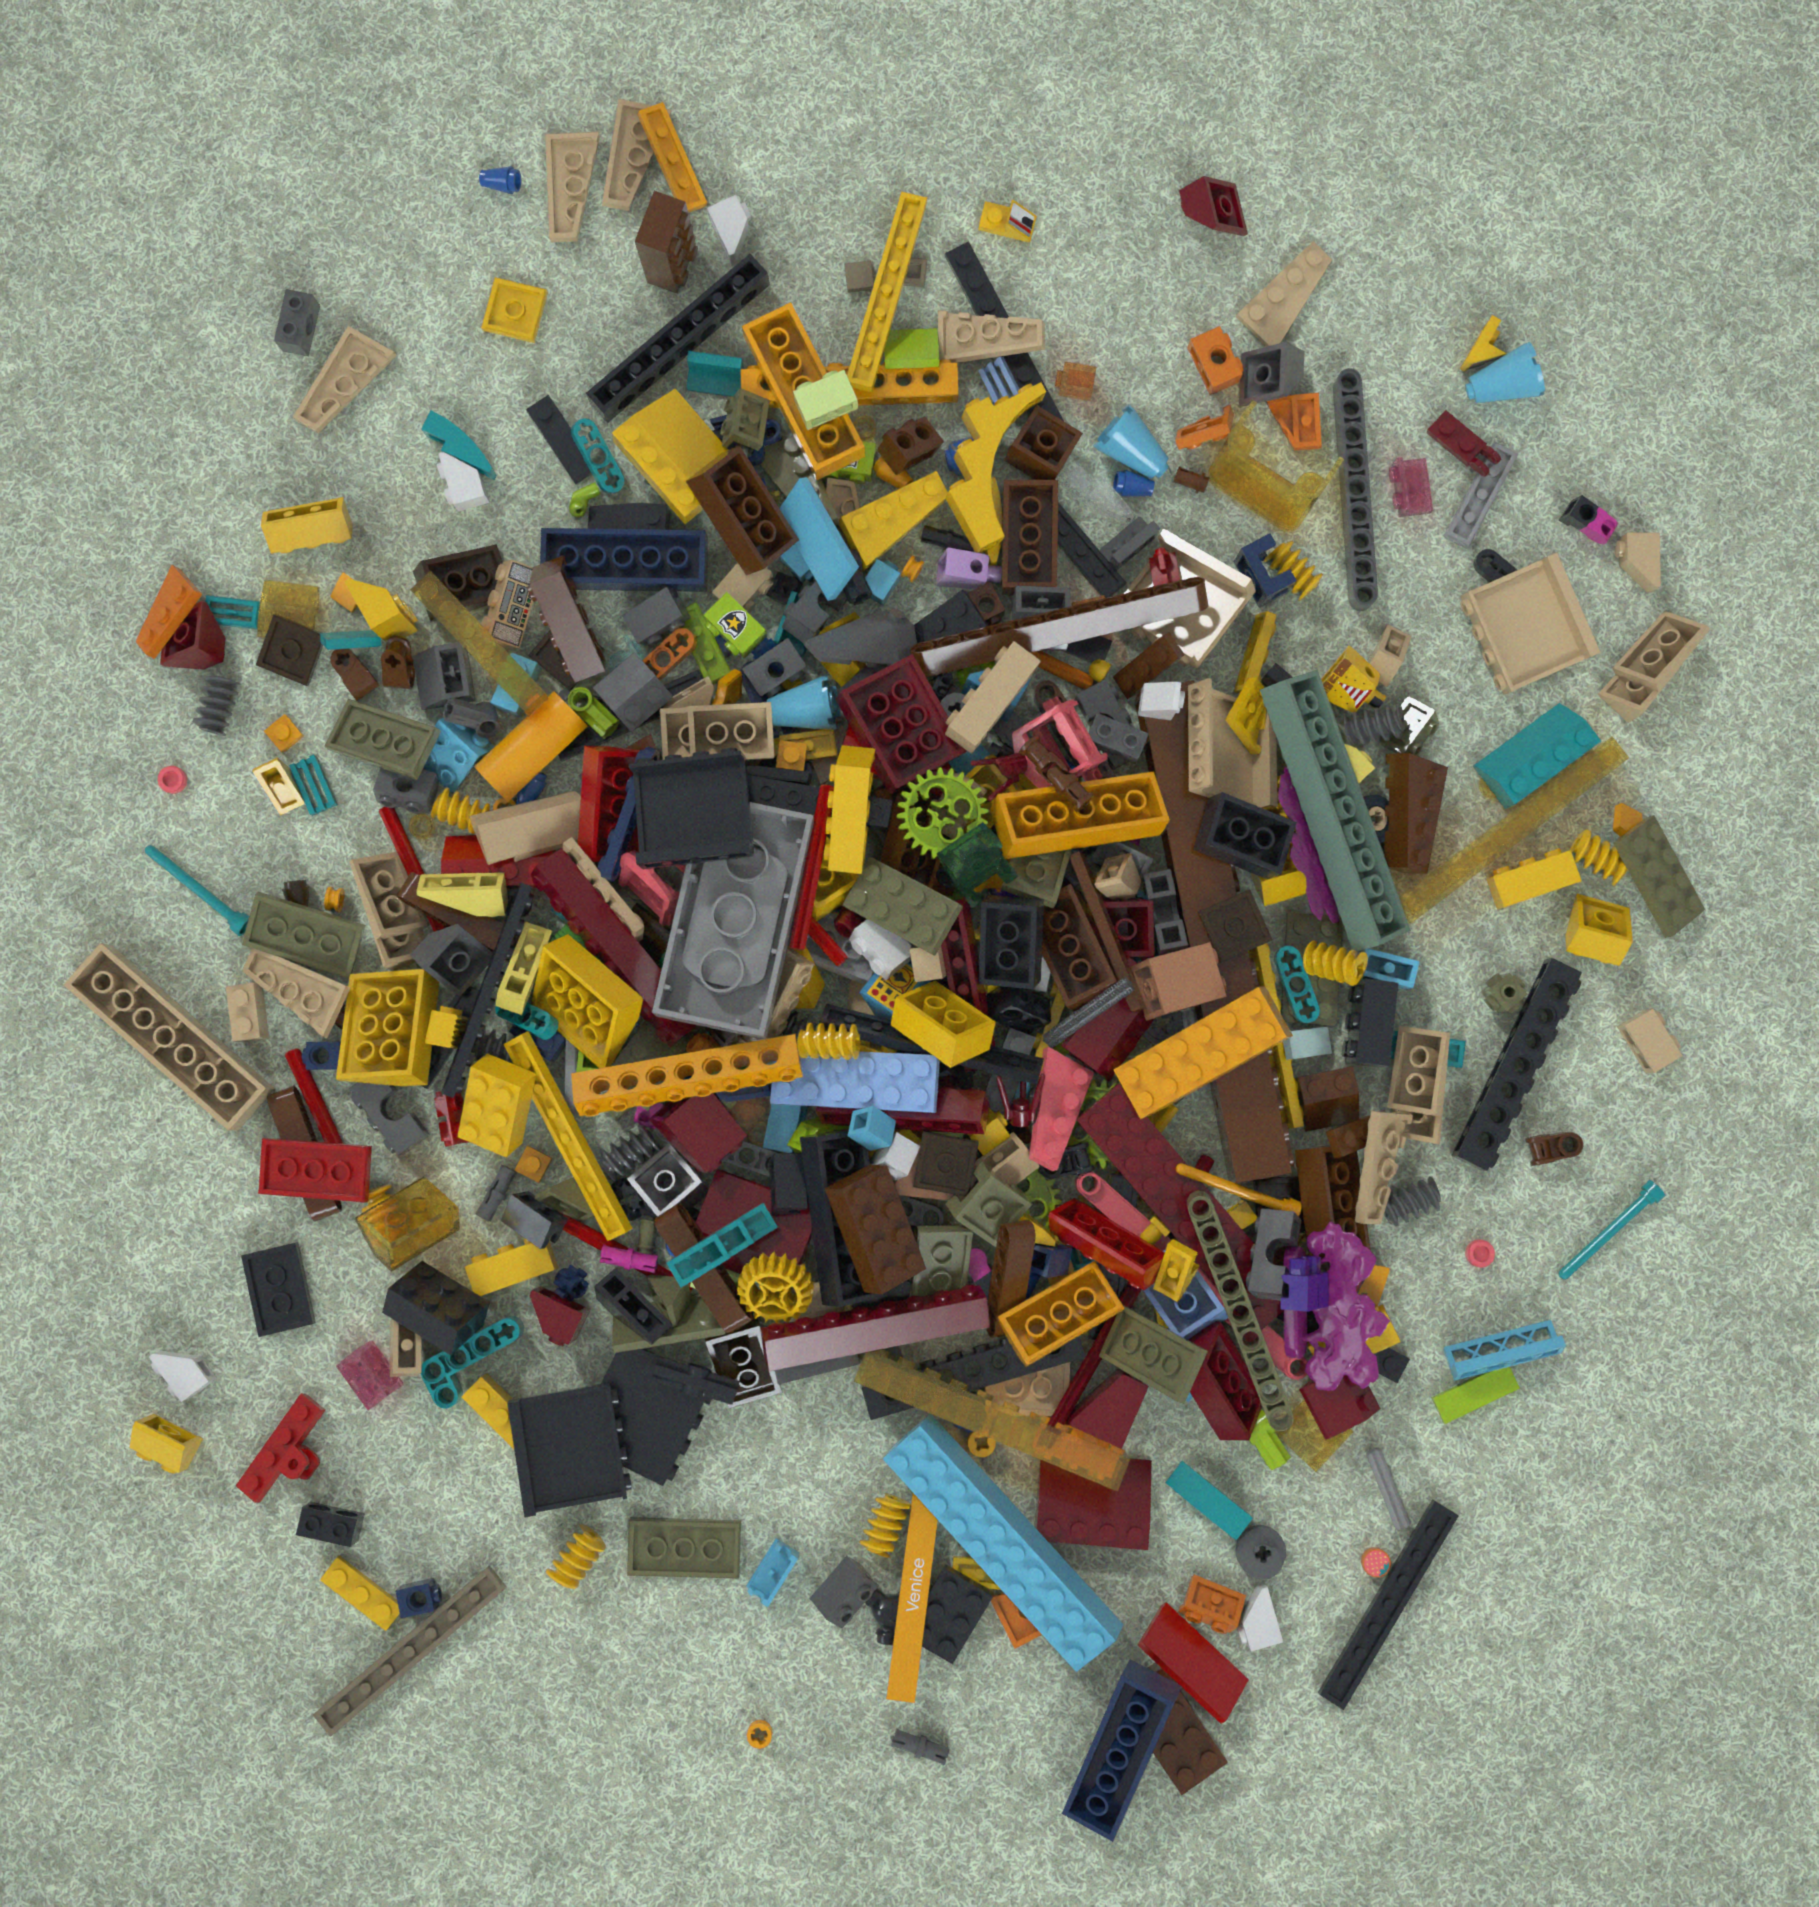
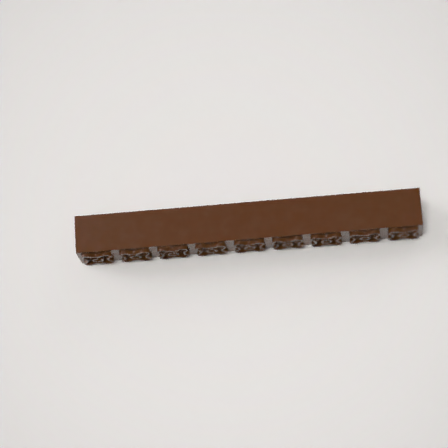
(1249, 1096)

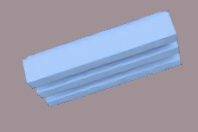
(991, 367)

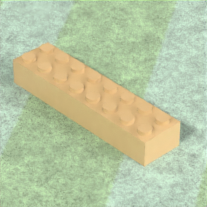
(169, 1036)

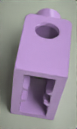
(956, 569)

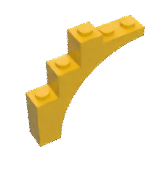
(973, 499)

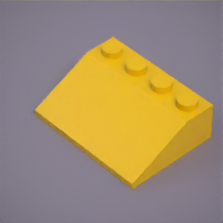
(668, 447)
(587, 999)
(387, 1028)

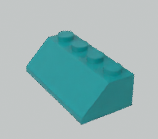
(1536, 754)

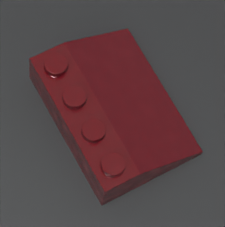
(901, 721)
(734, 1196)
(1090, 1514)

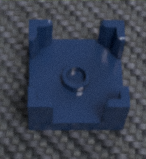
(1250, 564)

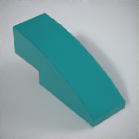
(456, 443)
(1209, 1500)

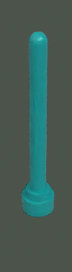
(236, 920)
(1650, 1193)

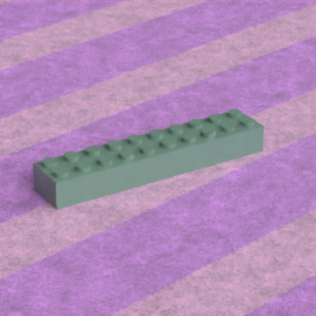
(1335, 810)

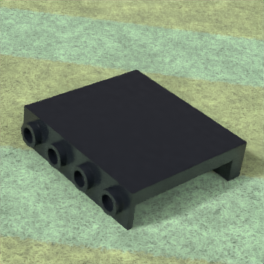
(692, 809)
(652, 1416)
(568, 1448)

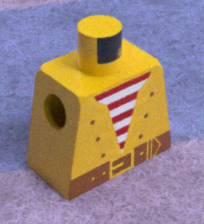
(1352, 682)

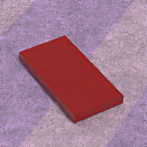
(315, 1170)
(1193, 1662)

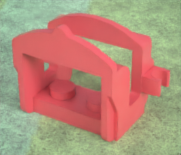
(1075, 733)
(649, 887)

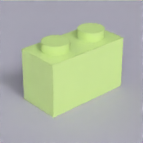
(825, 399)

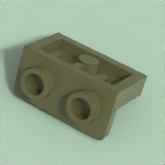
(745, 419)
(1419, 724)

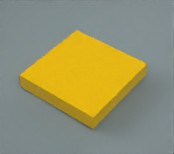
(514, 310)

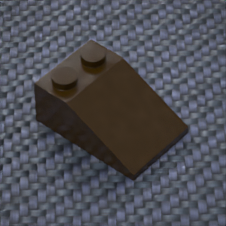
(465, 574)
(742, 1358)

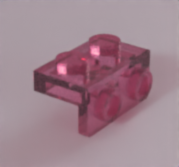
(1411, 487)
(369, 1374)

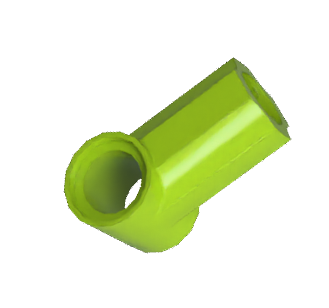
(593, 713)
(1268, 1443)

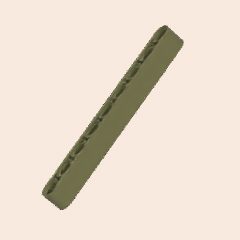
(1246, 1322)

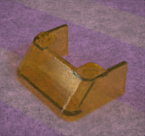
(1260, 487)

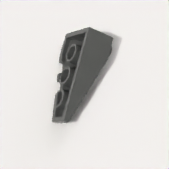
(873, 639)

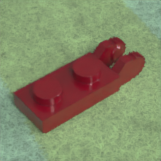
(1462, 443)

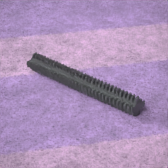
(1088, 1012)

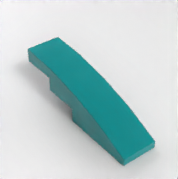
(721, 1245)

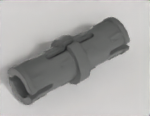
(496, 1193)
(920, 1746)

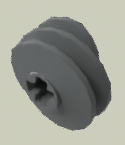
(1272, 1559)

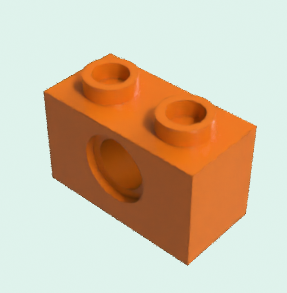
(1215, 376)

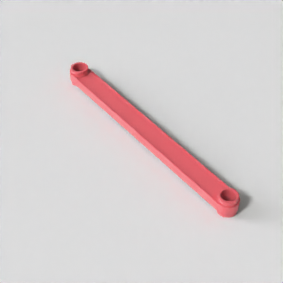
(1120, 1211)

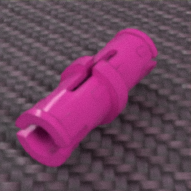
(629, 1259)

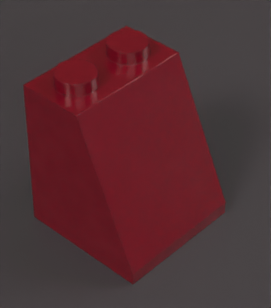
(699, 1130)
(1110, 1408)

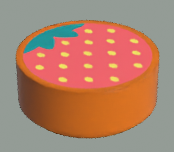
(1375, 1562)

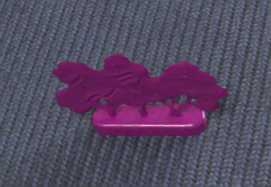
(1305, 855)
(1345, 1322)

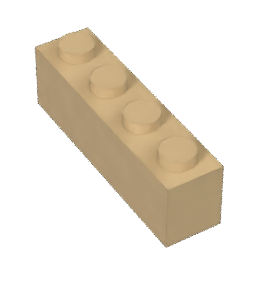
(992, 697)

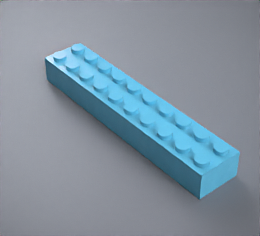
(1004, 1543)

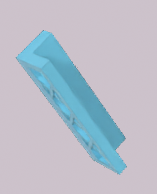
(1504, 1357)

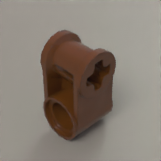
(397, 664)
(355, 676)
(1548, 1147)

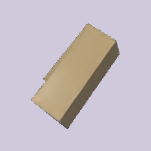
(1651, 664)
(718, 727)
(528, 827)
(393, 923)
(1420, 1081)

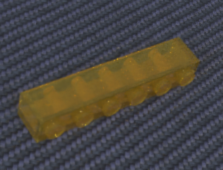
(479, 643)

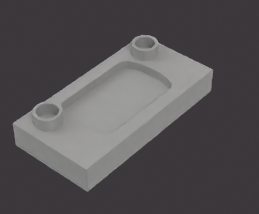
(736, 929)

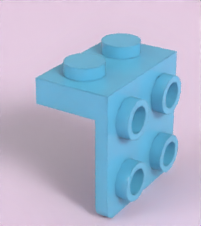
(455, 753)

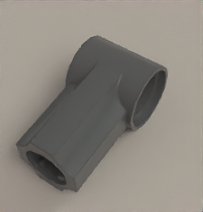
(476, 716)

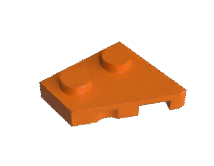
(1299, 419)
(1205, 429)

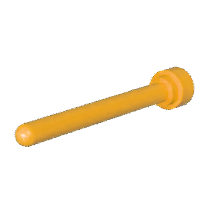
(1284, 1204)

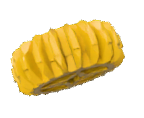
(775, 1295)

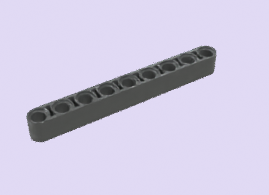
(1358, 477)

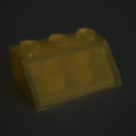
(408, 1223)

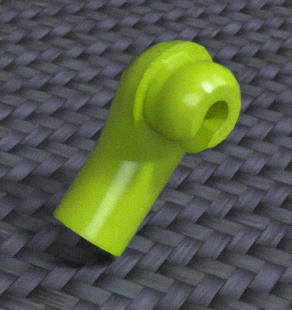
(580, 499)

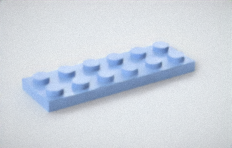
(873, 1079)

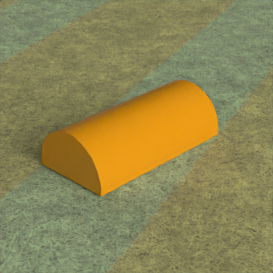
(530, 746)
(1060, 1313)

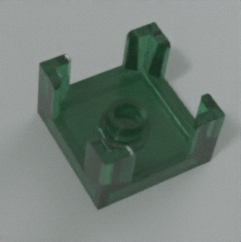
(973, 861)

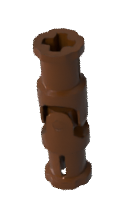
(1058, 776)

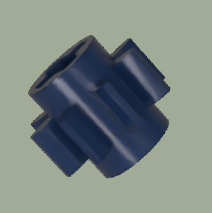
(571, 1283)

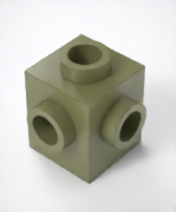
(1495, 995)

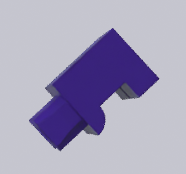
(1306, 1285)

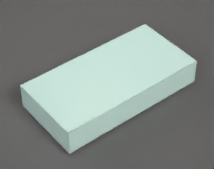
(1308, 1043)

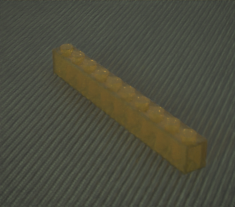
(1511, 828)
(992, 1419)

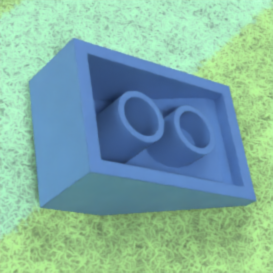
(1192, 1312)

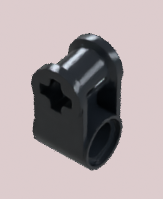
(1073, 1162)

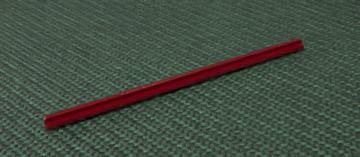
(1092, 1359)

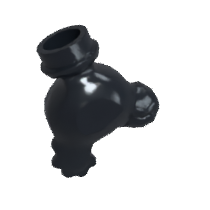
(885, 1612)

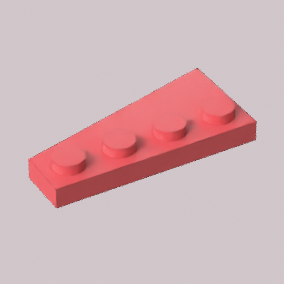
(1058, 1107)

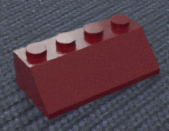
(1108, 1037)
(1225, 1386)

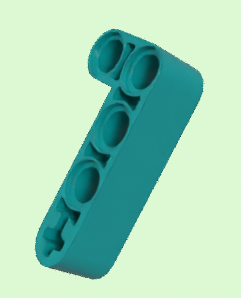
(473, 1352)

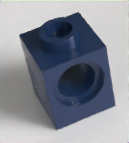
(311, 1052)
(410, 1606)

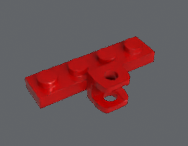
(284, 1451)

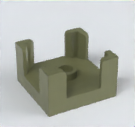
(989, 1204)

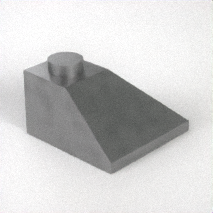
(1270, 372)
(668, 1181)

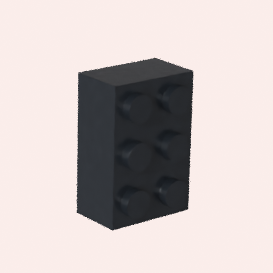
(1244, 835)
(1011, 941)
(1370, 1023)
(435, 1307)

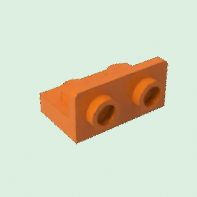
(1212, 1605)

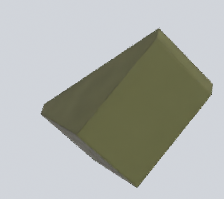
(567, 1199)
(669, 1297)

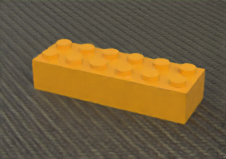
(786, 362)
(1046, 822)
(1203, 1052)

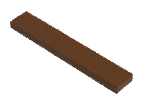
(1106, 928)

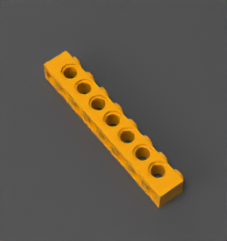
(887, 394)
(673, 1069)

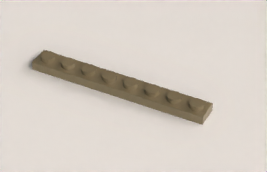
(409, 1651)

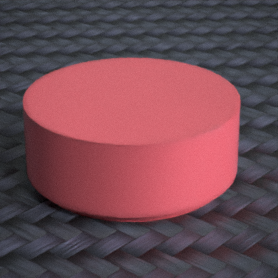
(172, 779)
(1480, 1253)

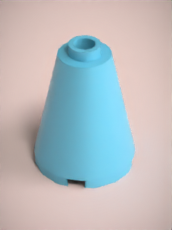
(1508, 378)
(1133, 444)
(807, 706)

